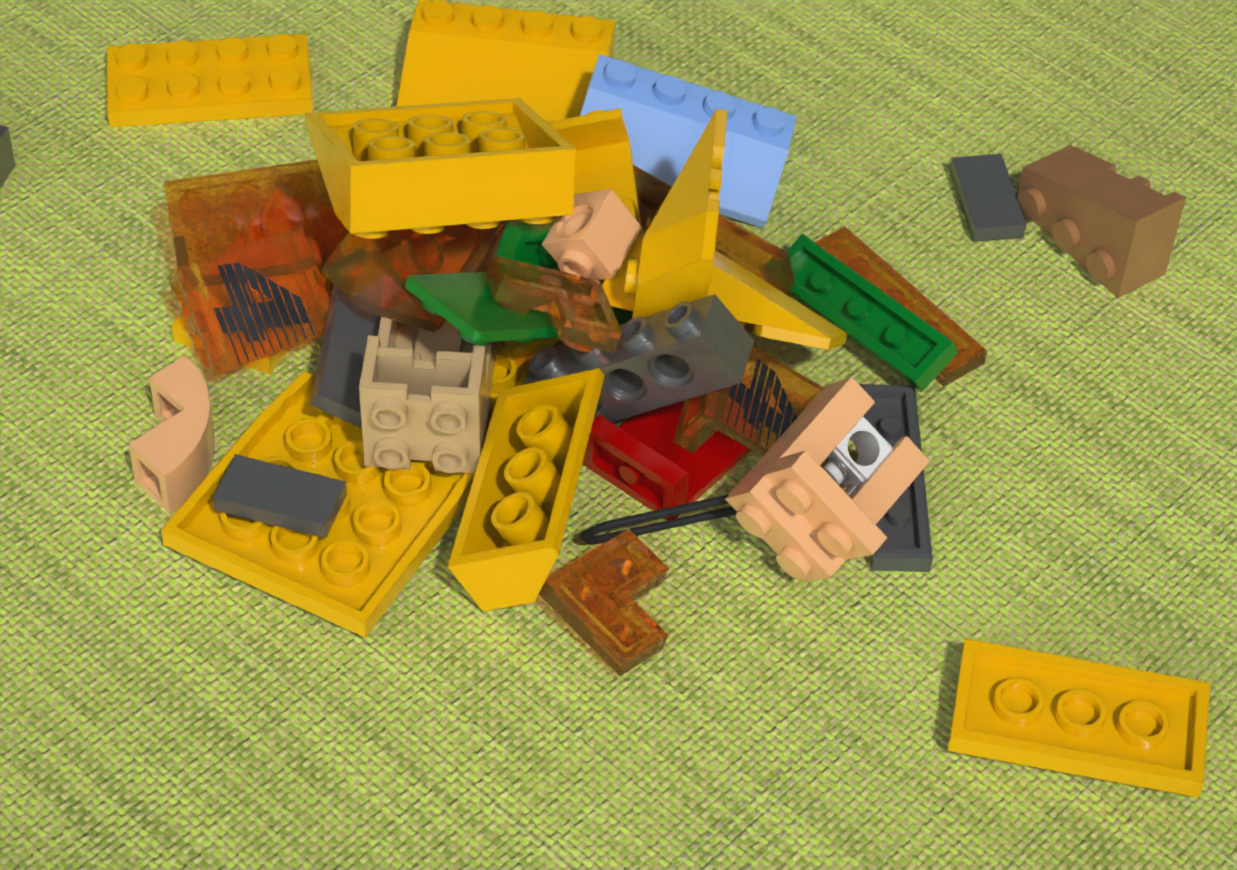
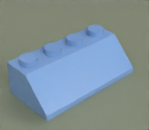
(669, 118)

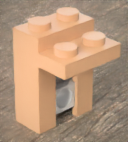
(801, 505)

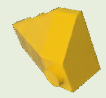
(682, 236)
(748, 300)

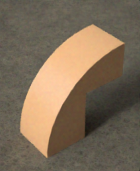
(180, 450)

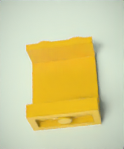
(602, 155)

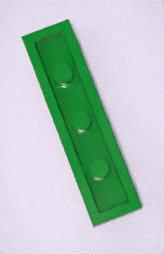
(868, 315)

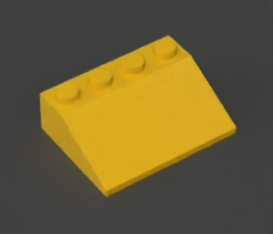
(502, 54)
(442, 166)

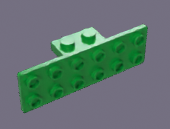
(468, 301)

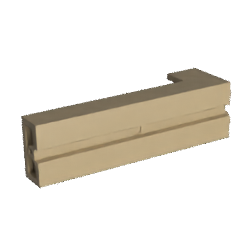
(425, 395)

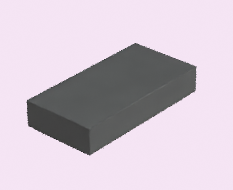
(987, 197)
(280, 496)

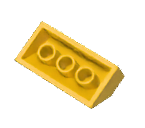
(524, 488)

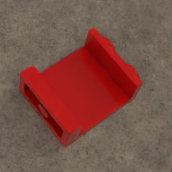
(653, 468)

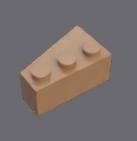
(1102, 218)

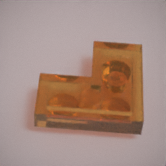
(573, 302)
(599, 600)

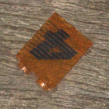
(252, 300)
(750, 411)

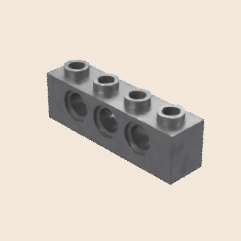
(658, 359)

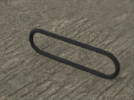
(589, 538)

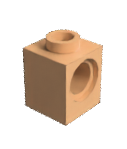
(594, 237)

